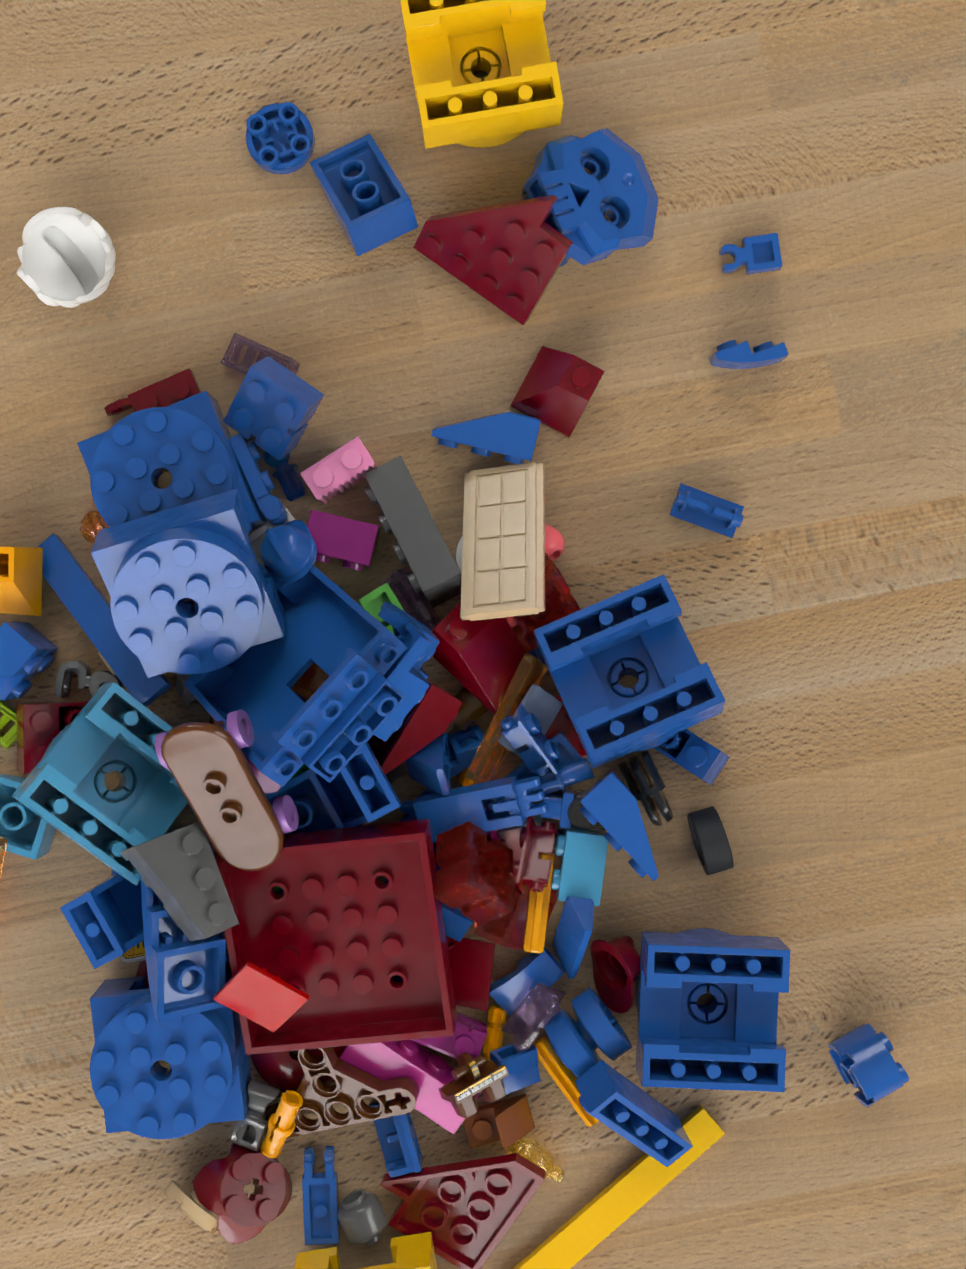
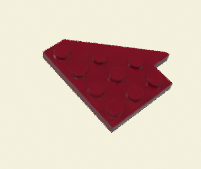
(499, 251)
(464, 1204)

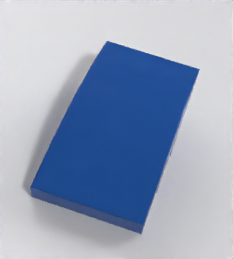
(180, 971)

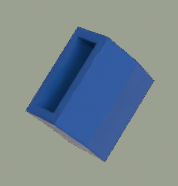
(520, 1065)

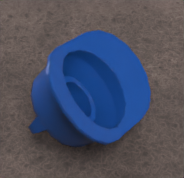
(289, 551)

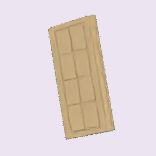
(503, 542)

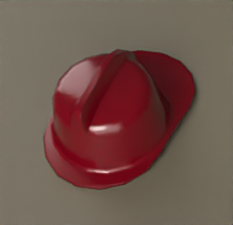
(614, 971)

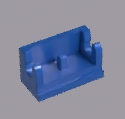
(399, 1144)

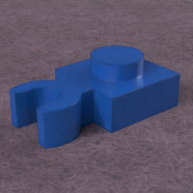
(757, 254)

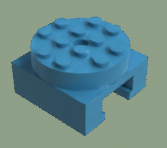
(70, 787)

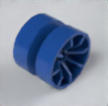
(595, 1028)

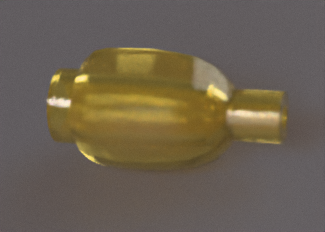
(539, 1155)

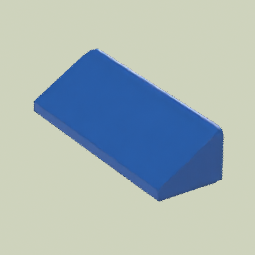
(573, 933)

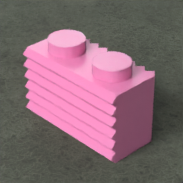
(338, 470)

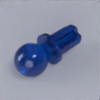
(286, 476)

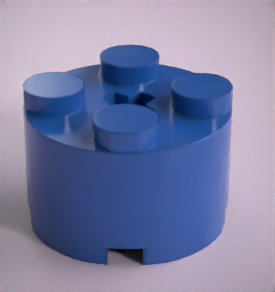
(866, 1064)

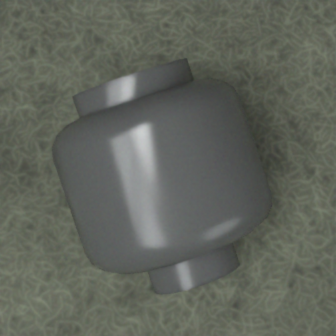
(362, 1217)

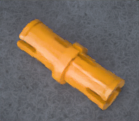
(281, 1124)

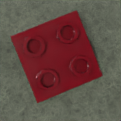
(471, 971)

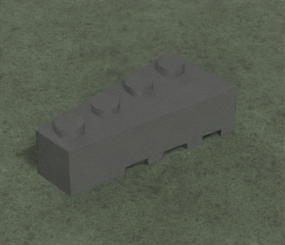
(415, 531)

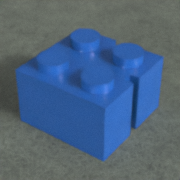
(271, 405)

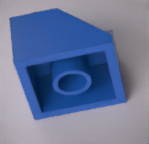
(22, 656)

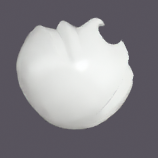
(66, 257)

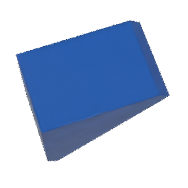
(433, 765)

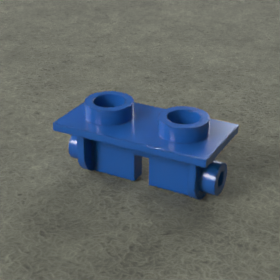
(707, 511)
(528, 730)

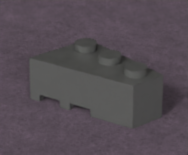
(186, 880)

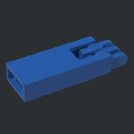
(466, 805)

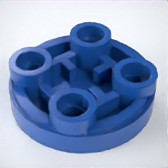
(280, 138)

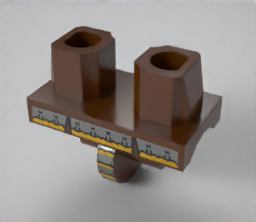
(471, 1078)

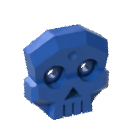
(615, 188)

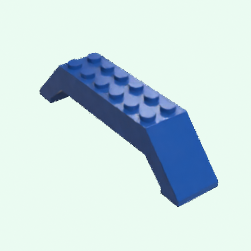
(110, 914)

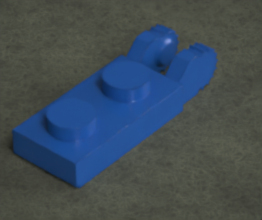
(259, 481)
(320, 1200)

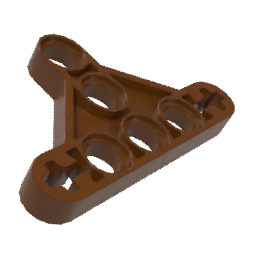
(350, 1089)

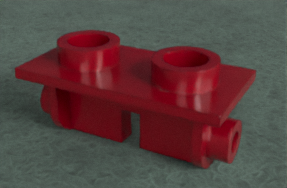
(530, 868)

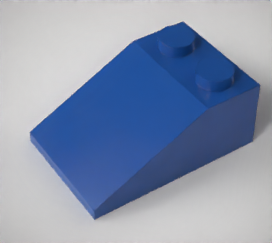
(364, 194)

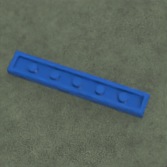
(95, 618)

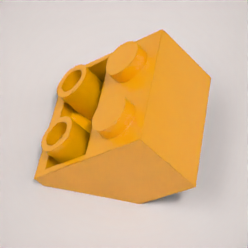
(21, 580)

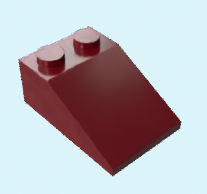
(479, 655)
(420, 727)

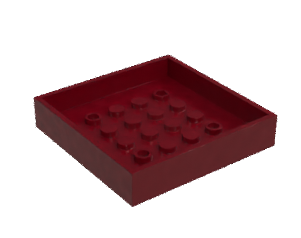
(346, 937)

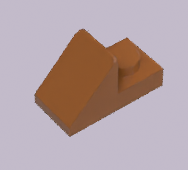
(501, 1120)

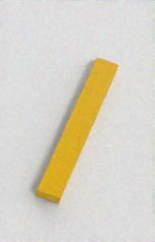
(620, 1199)

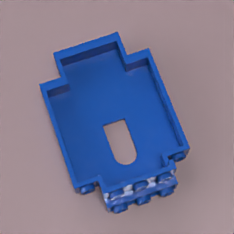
(346, 709)

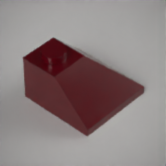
(557, 389)

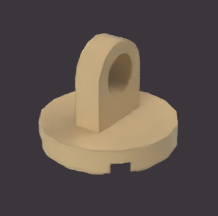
(192, 1207)

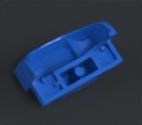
(406, 671)

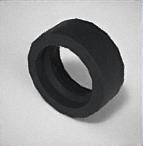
(710, 840)

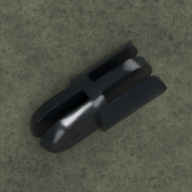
(647, 787)

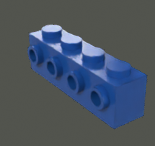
(632, 1113)

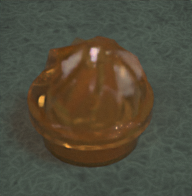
(91, 524)

